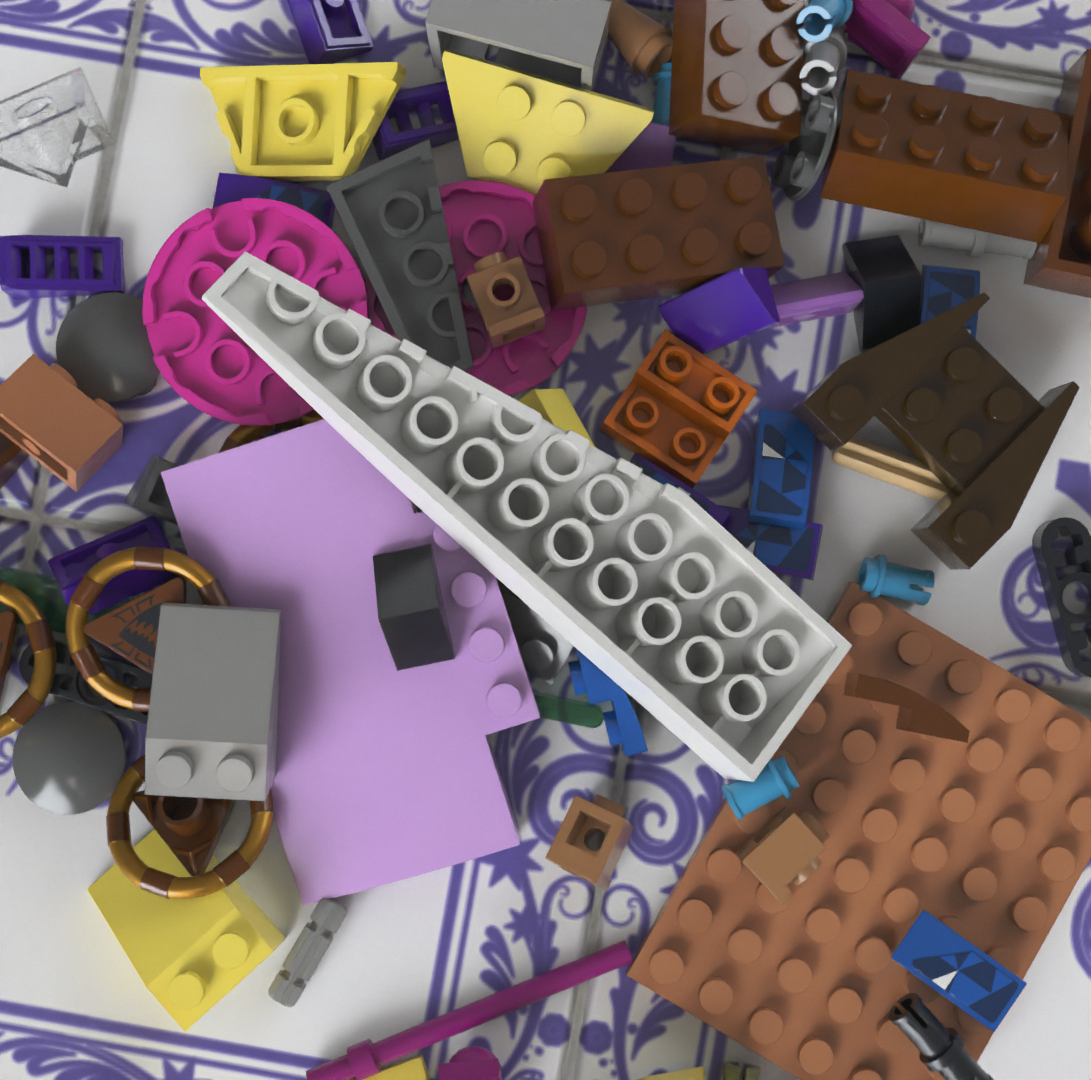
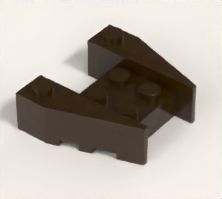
(956, 416)

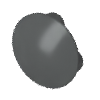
(809, 151)
(107, 348)
(69, 758)

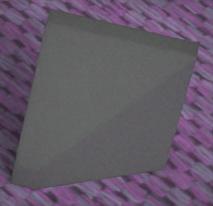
(150, 492)

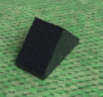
(889, 289)
(412, 607)

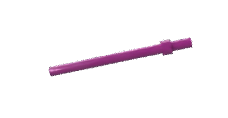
(367, 1057)

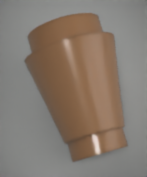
(639, 38)

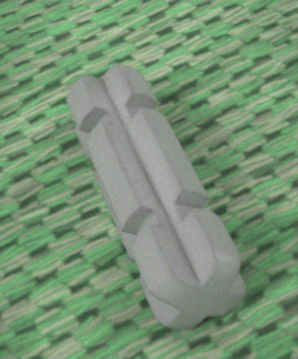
(307, 952)

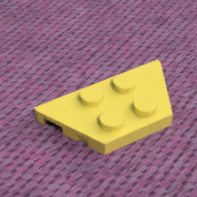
(302, 117)
(532, 127)

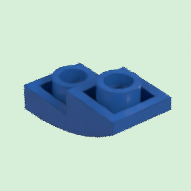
(622, 721)

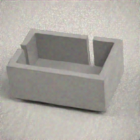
(536, 36)

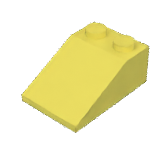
(184, 947)

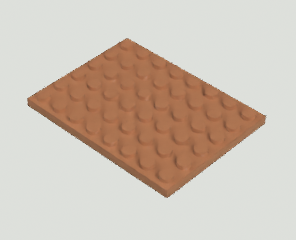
(915, 822)

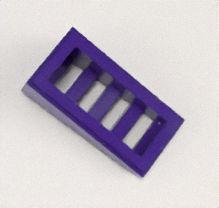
(418, 100)
(13, 265)

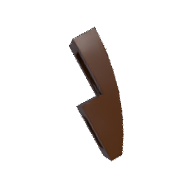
(915, 711)

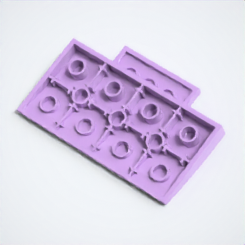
(372, 762)

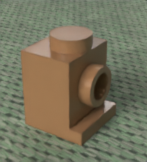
(510, 318)
(571, 847)
(785, 851)

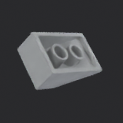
(214, 703)

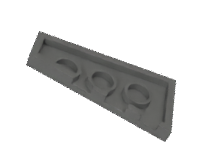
(405, 248)

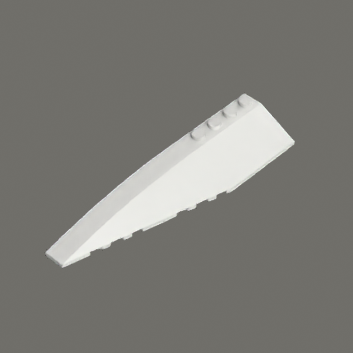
(577, 535)

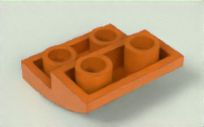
(678, 409)

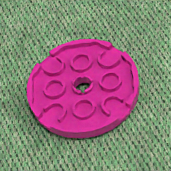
(485, 221)
(195, 347)

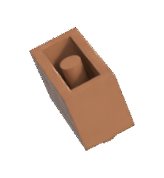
(58, 422)

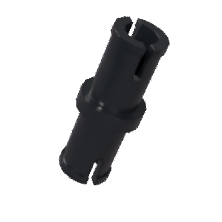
(939, 1046)

